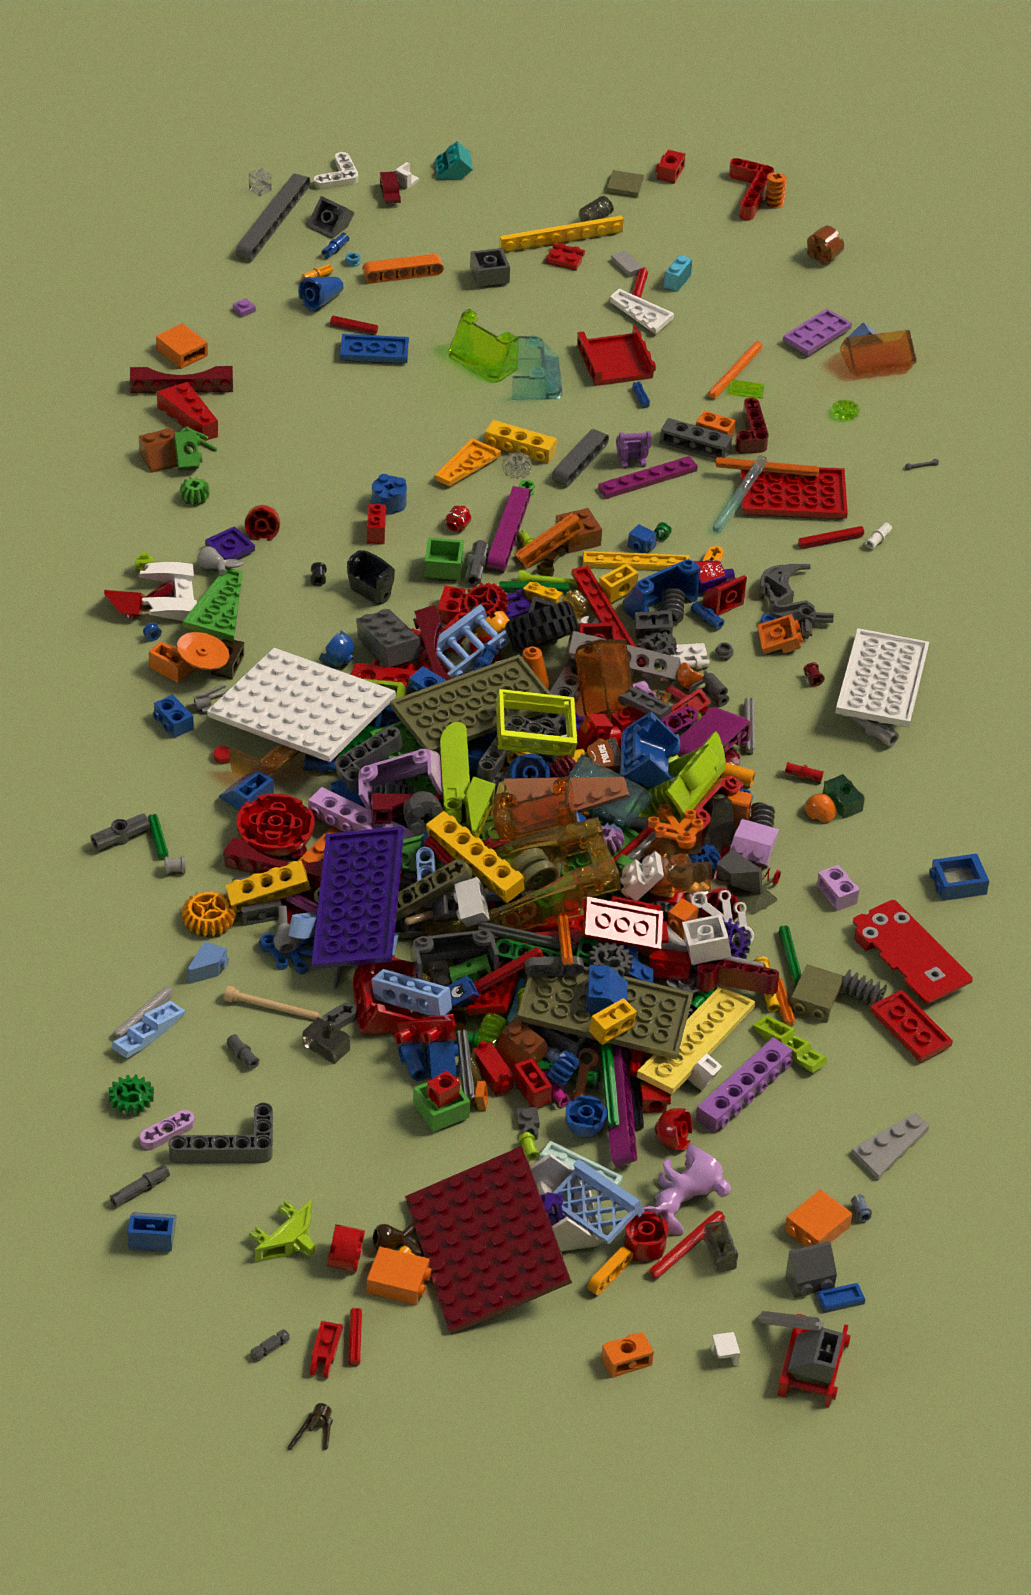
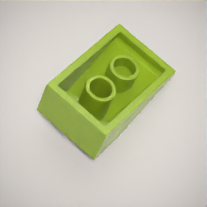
(478, 804)

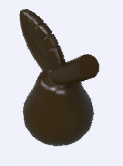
(391, 1238)

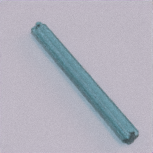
(739, 494)

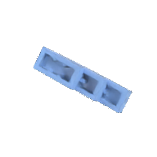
(149, 1029)

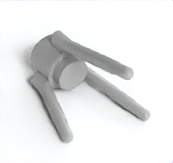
(203, 700)

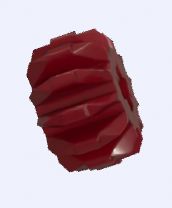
(561, 767)

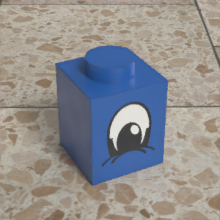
(463, 992)

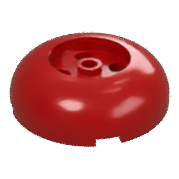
(275, 823)

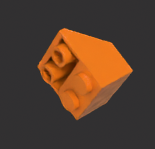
(167, 661)

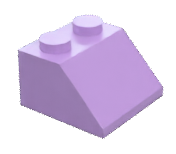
(755, 842)

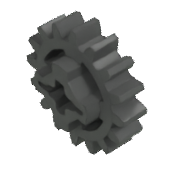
(659, 643)
(612, 957)

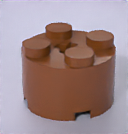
(825, 244)

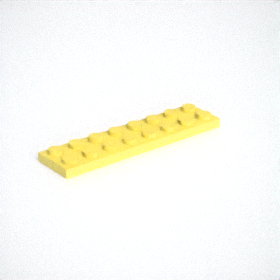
(701, 1035)

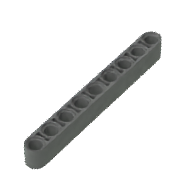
(272, 216)

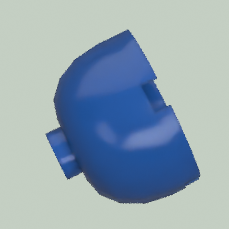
(338, 651)
(585, 1116)

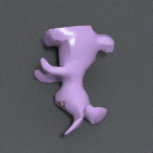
(701, 1177)

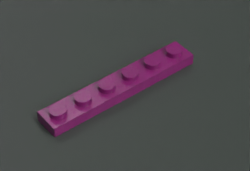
(647, 477)

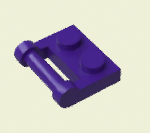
(518, 607)

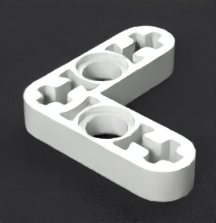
(344, 176)

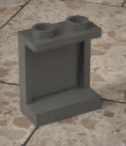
(259, 912)

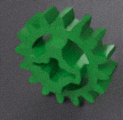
(131, 1094)

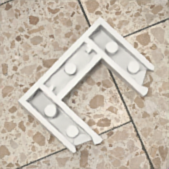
(181, 576)

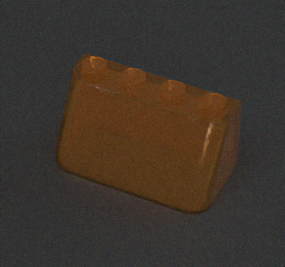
(878, 352)
(603, 675)

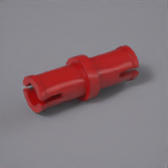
(804, 772)

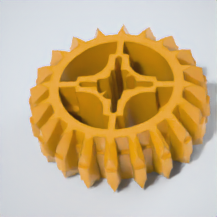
(208, 913)

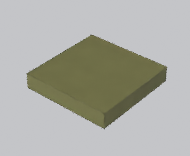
(625, 183)

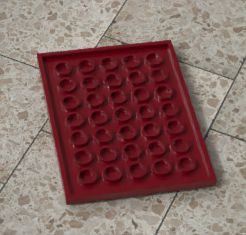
(487, 1240)

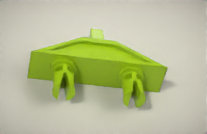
(287, 1238)

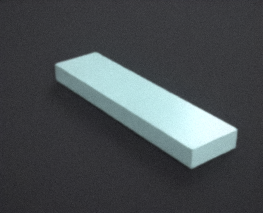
(569, 1158)

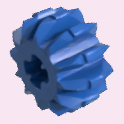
(707, 854)
(563, 1068)

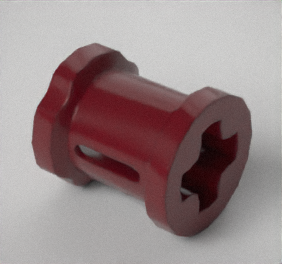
(813, 673)

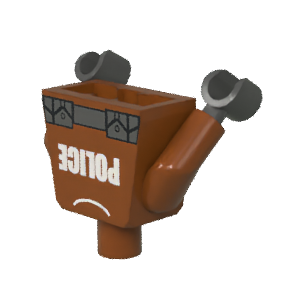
(606, 753)

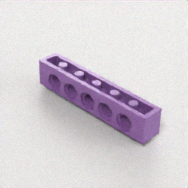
(744, 1085)

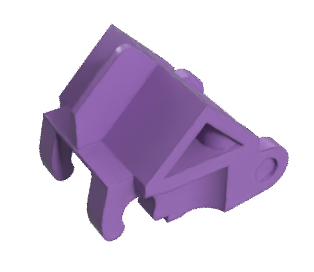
(633, 447)

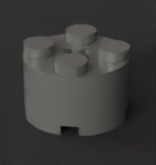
(421, 810)

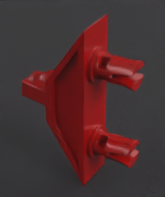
(426, 1029)

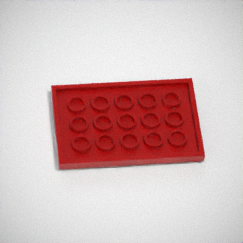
(797, 494)

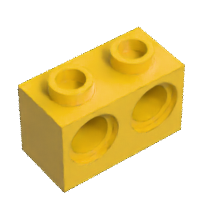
(612, 1021)

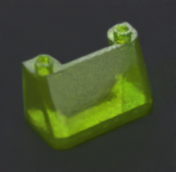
(482, 351)

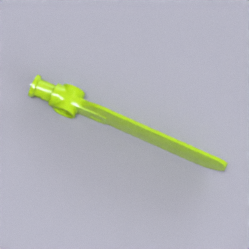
(454, 768)

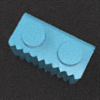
(678, 273)

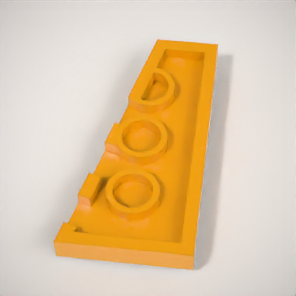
(466, 461)

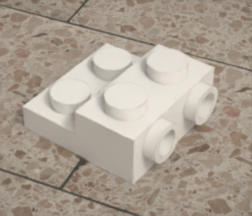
(641, 877)

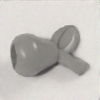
(210, 559)
(282, 941)

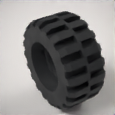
(542, 626)

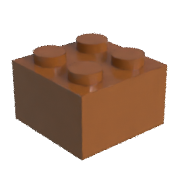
(587, 538)

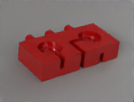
(383, 673)

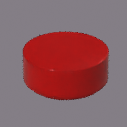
(221, 754)

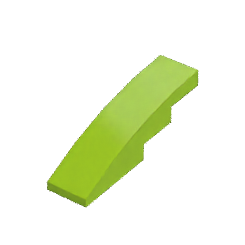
(802, 1050)

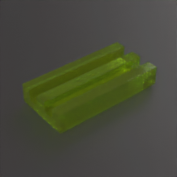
(746, 389)

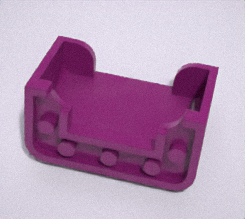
(730, 727)

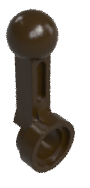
(546, 567)

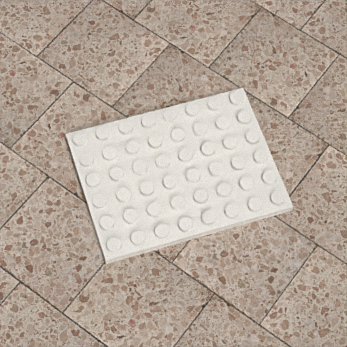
(301, 704)

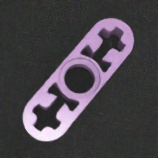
(162, 1137)

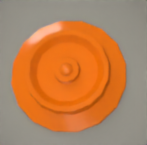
(203, 651)

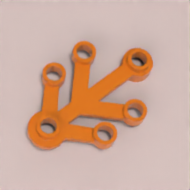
(684, 839)

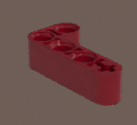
(756, 436)
(737, 975)

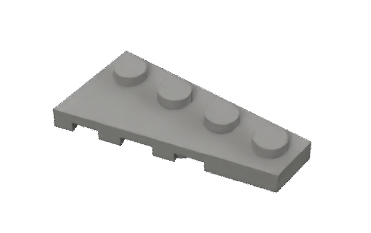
(887, 1146)

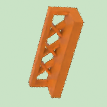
(549, 540)

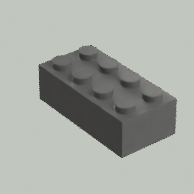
(388, 637)

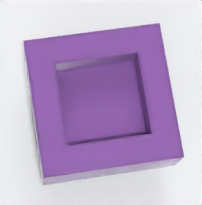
(244, 307)

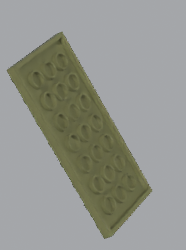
(466, 700)
(561, 1006)

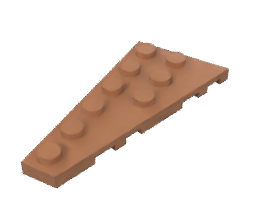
(587, 791)

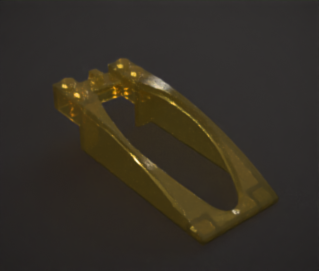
(558, 897)

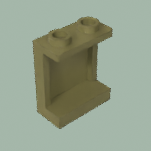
(816, 992)

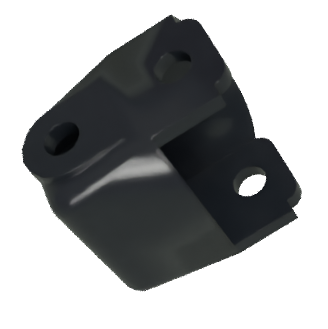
(370, 576)

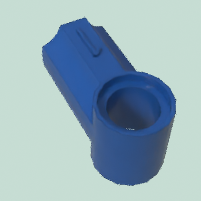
(412, 1056)

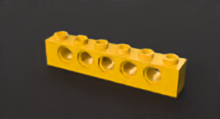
(483, 861)

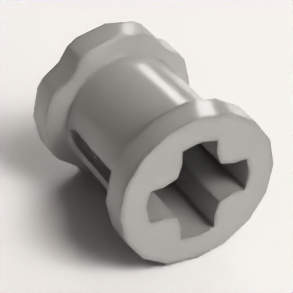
(174, 865)

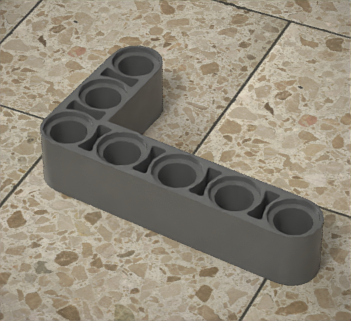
(495, 758)
(228, 1148)

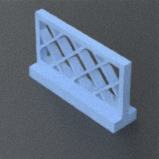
(609, 1191)

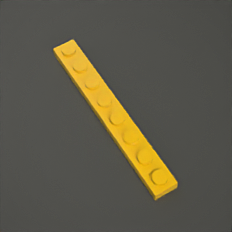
(561, 234)

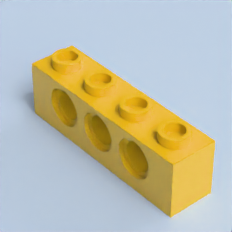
(513, 439)
(277, 890)

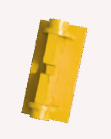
(534, 589)

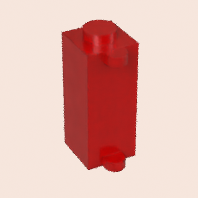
(493, 1068)

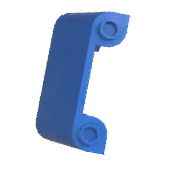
(649, 590)
(646, 751)

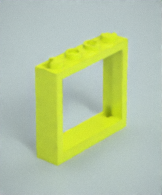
(536, 742)

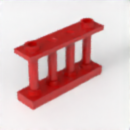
(788, 1382)

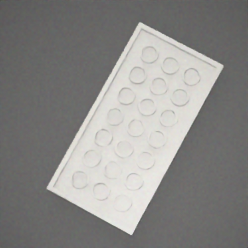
(882, 678)

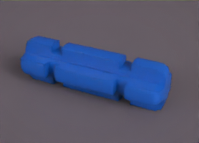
(641, 394)

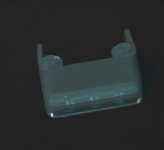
(542, 381)

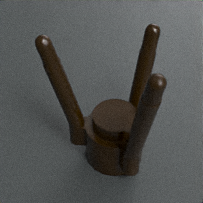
(318, 1418)

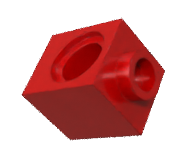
(443, 1089)
(654, 1099)

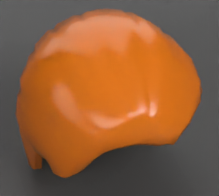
(687, 676)
(820, 807)

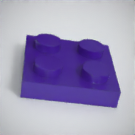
(231, 544)

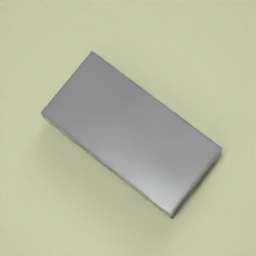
(626, 263)

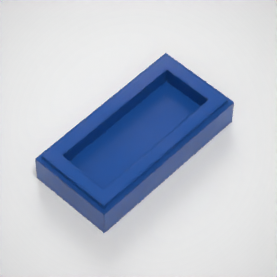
(841, 1297)

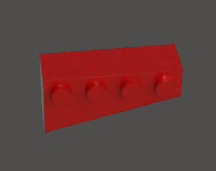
(188, 409)

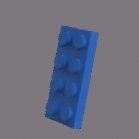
(374, 348)

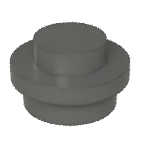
(724, 650)

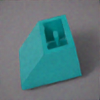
(453, 163)

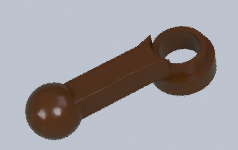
(583, 1073)

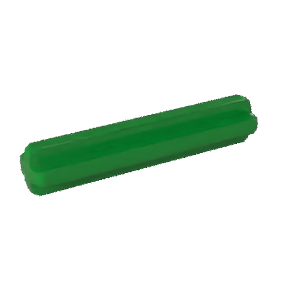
(158, 836)

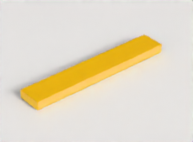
(637, 561)

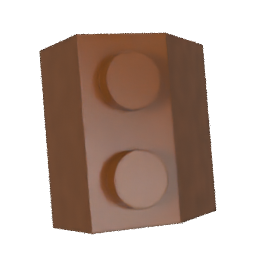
(158, 449)
(519, 1044)

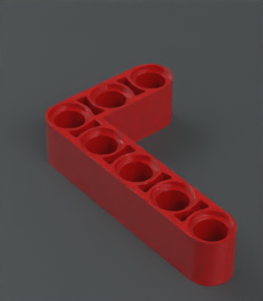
(756, 175)

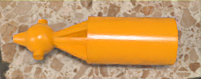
(743, 774)

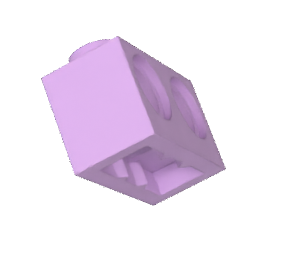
(838, 887)

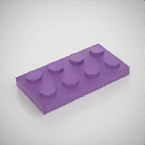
(817, 332)

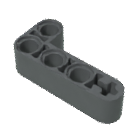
(367, 753)

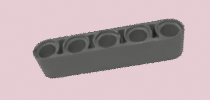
(580, 457)

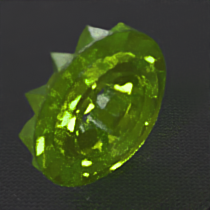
(845, 409)

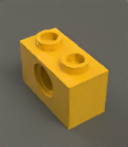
(618, 582)

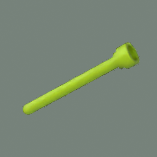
(526, 577)

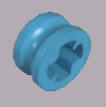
(352, 259)

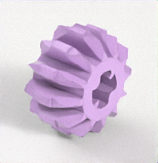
(613, 837)

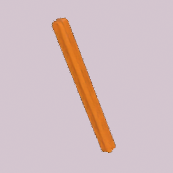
(741, 363)
(772, 467)
(565, 941)

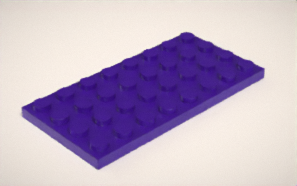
(358, 897)

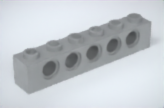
(668, 663)

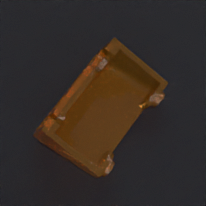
(534, 815)

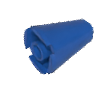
(319, 291)

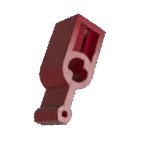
(390, 187)

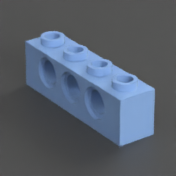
(411, 993)

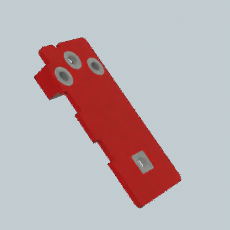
(910, 950)

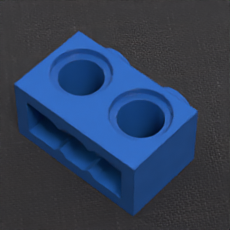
(173, 716)

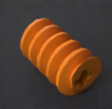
(775, 190)

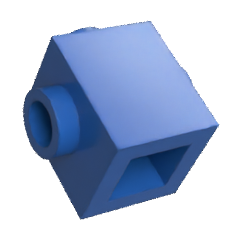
(642, 539)

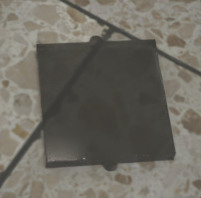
(755, 901)

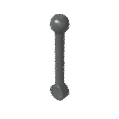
(935, 462)

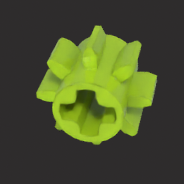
(141, 561)

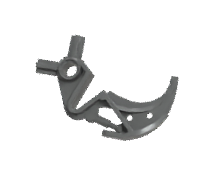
(776, 581)

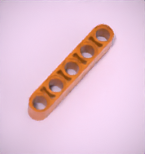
(402, 268)

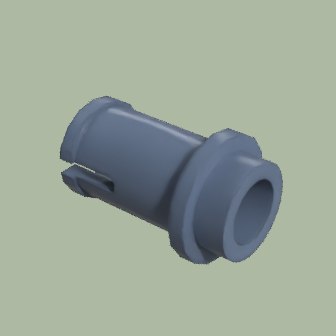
(863, 1212)

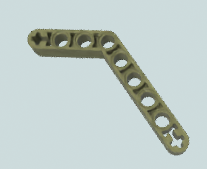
(432, 881)

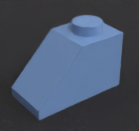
(207, 962)

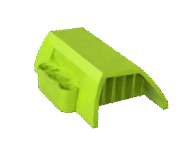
(693, 779)

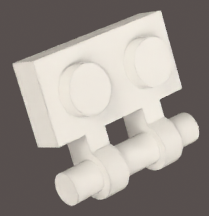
(693, 654)

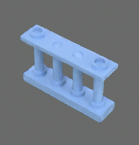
(463, 628)

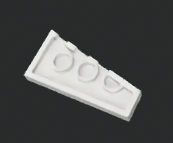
(644, 312)

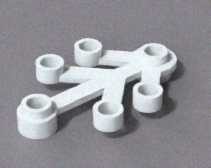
(726, 911)

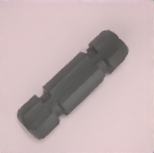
(270, 1344)

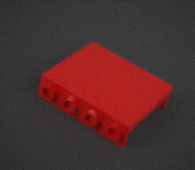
(616, 358)

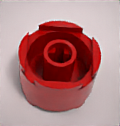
(646, 1236)
(345, 1248)

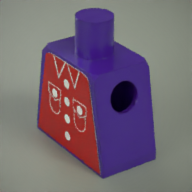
(712, 574)

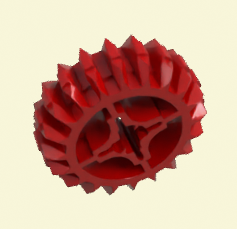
(485, 596)

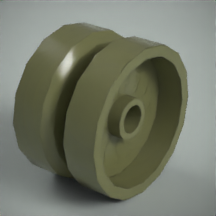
(535, 869)

